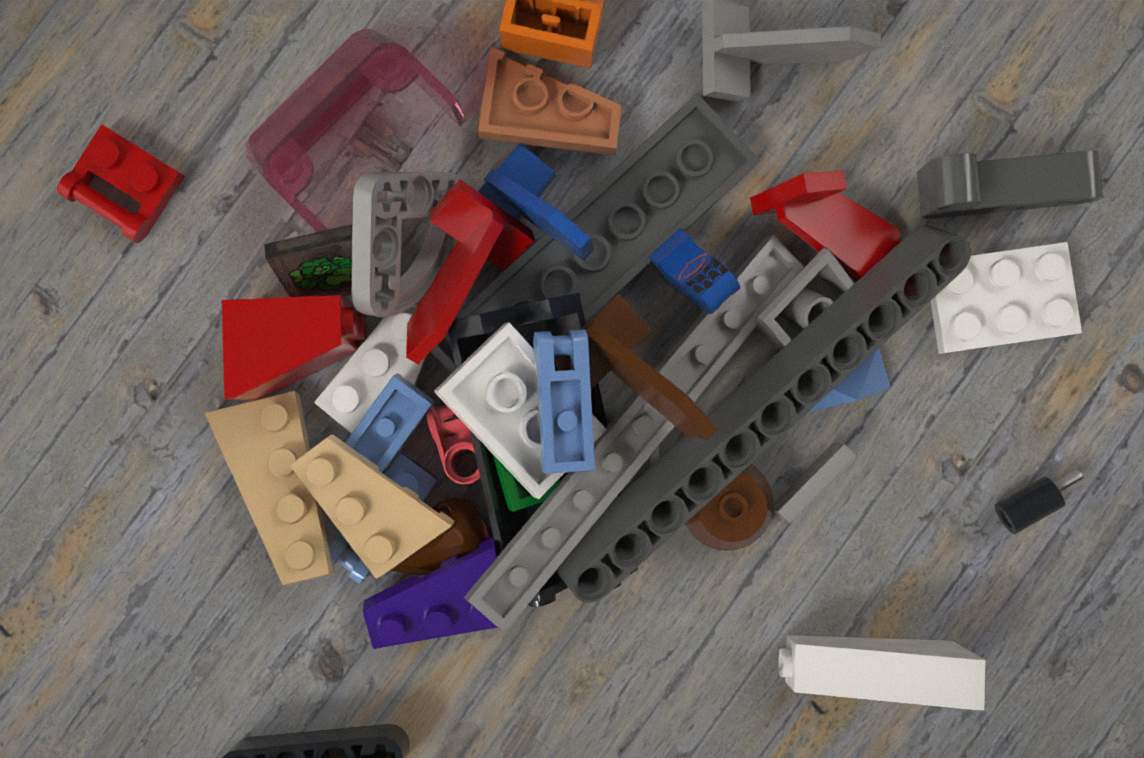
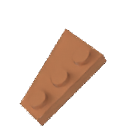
(543, 112)

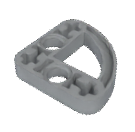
(385, 219)

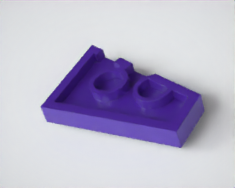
(430, 604)

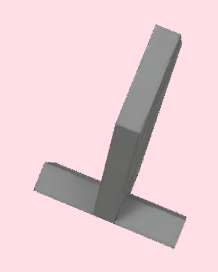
(731, 48)

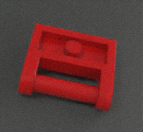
(128, 170)

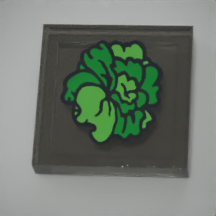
(314, 263)

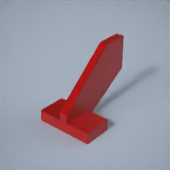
(829, 220)
(482, 235)

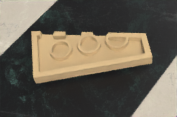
(259, 446)

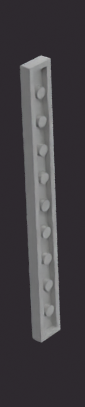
(628, 441)

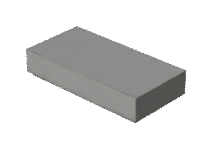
(813, 482)

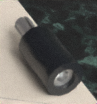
(1036, 501)

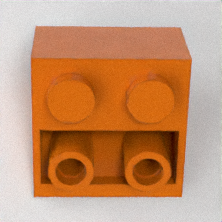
(553, 29)

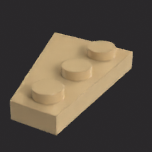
(366, 506)

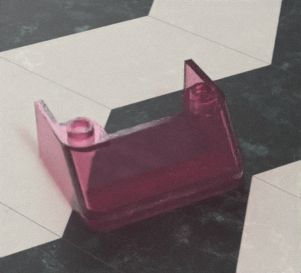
(323, 98)

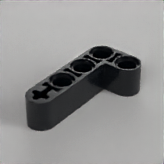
(316, 744)

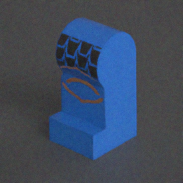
(694, 272)

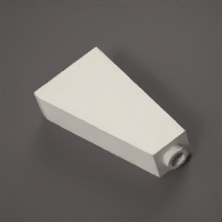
(885, 670)

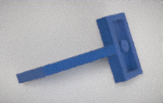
(517, 191)

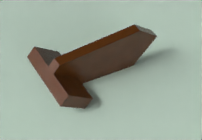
(610, 340)

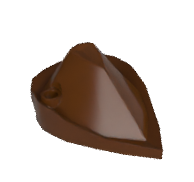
(458, 540)

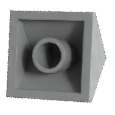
(803, 299)

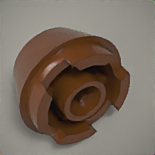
(736, 513)

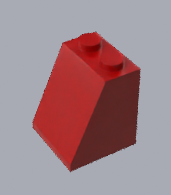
(284, 341)

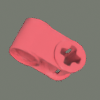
(451, 440)

